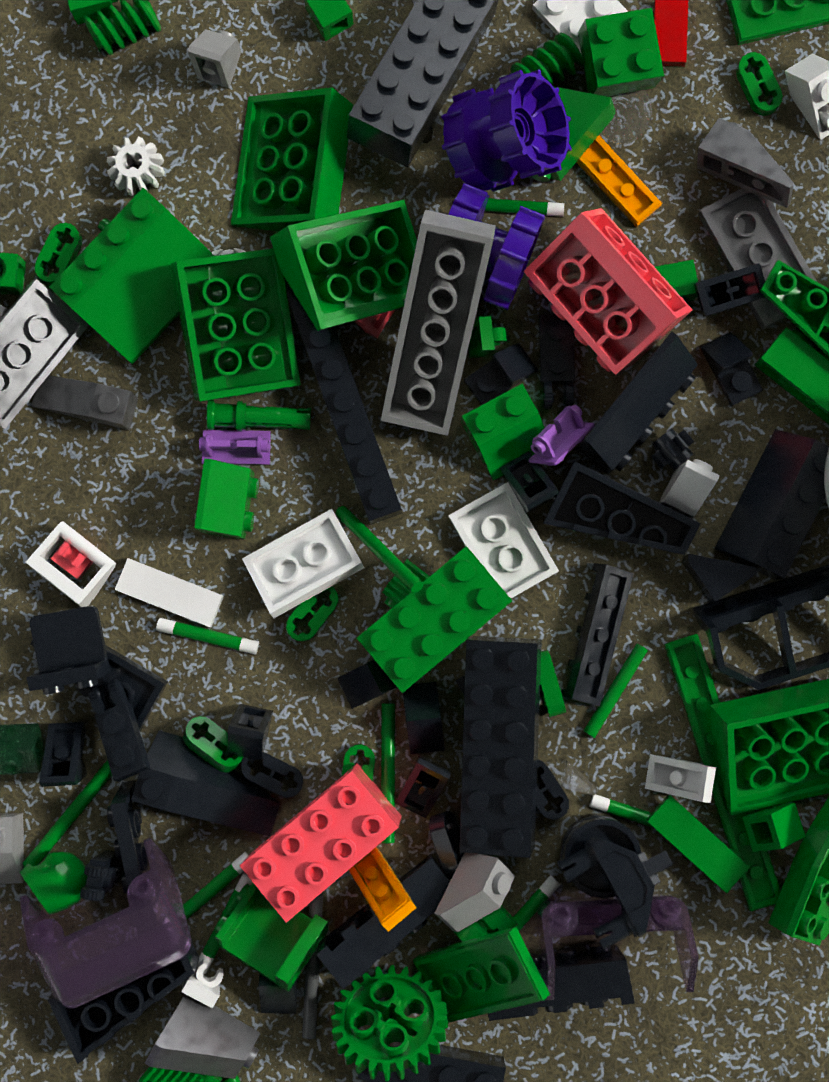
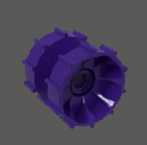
(507, 131)
(509, 249)

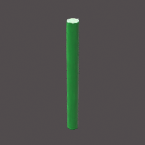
(399, 569)
(388, 757)
(69, 816)

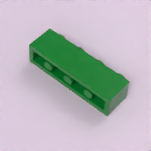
(798, 370)

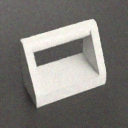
(39, 563)

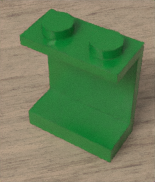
(266, 941)

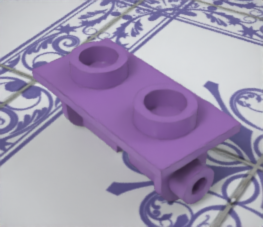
(552, 444)
(236, 446)

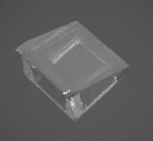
(574, 780)

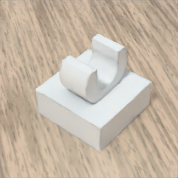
(201, 987)

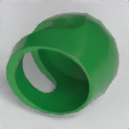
(56, 881)

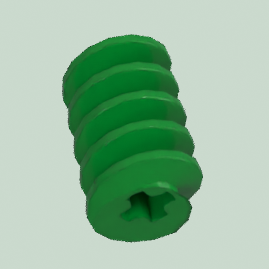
(122, 24)
(552, 59)

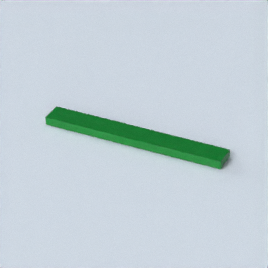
(697, 694)

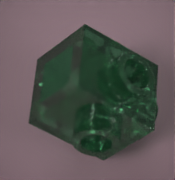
(21, 749)

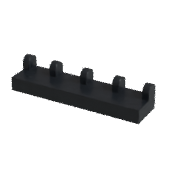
(598, 634)

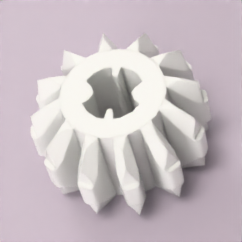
(138, 154)

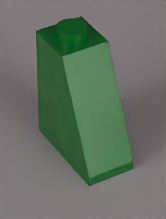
(589, 118)

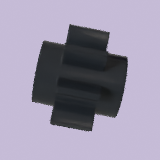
(672, 449)

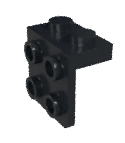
(68, 650)

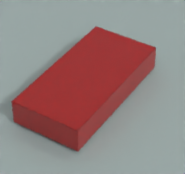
(671, 30)

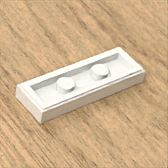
(169, 592)

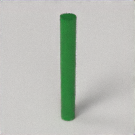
(615, 690)

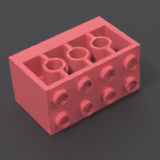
(602, 282)
(321, 842)

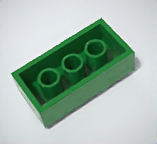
(434, 620)

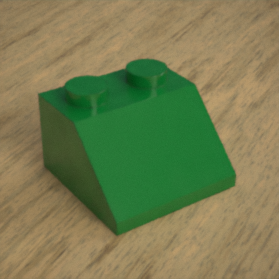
(503, 428)
(226, 500)

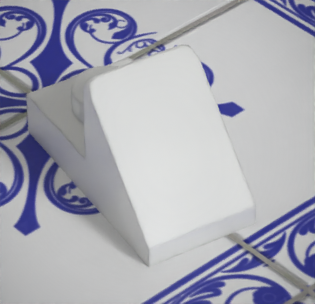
(680, 778)

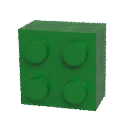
(620, 53)

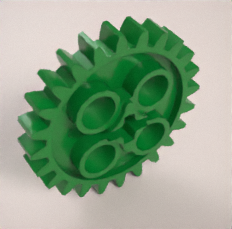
(389, 1023)

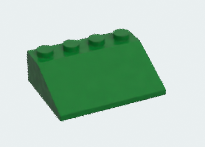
(291, 158)
(348, 263)
(126, 276)
(235, 324)
(773, 746)

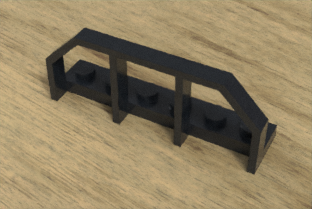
(754, 604)

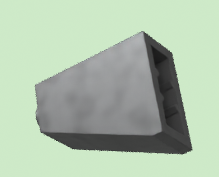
(204, 1042)

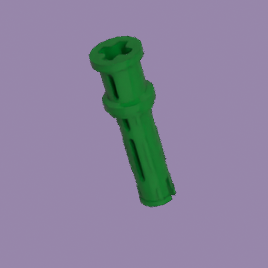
(243, 416)

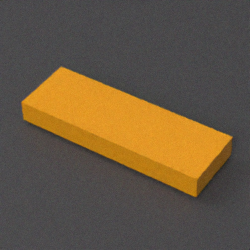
(618, 182)
(382, 889)

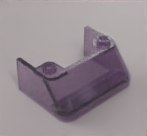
(580, 915)
(117, 947)

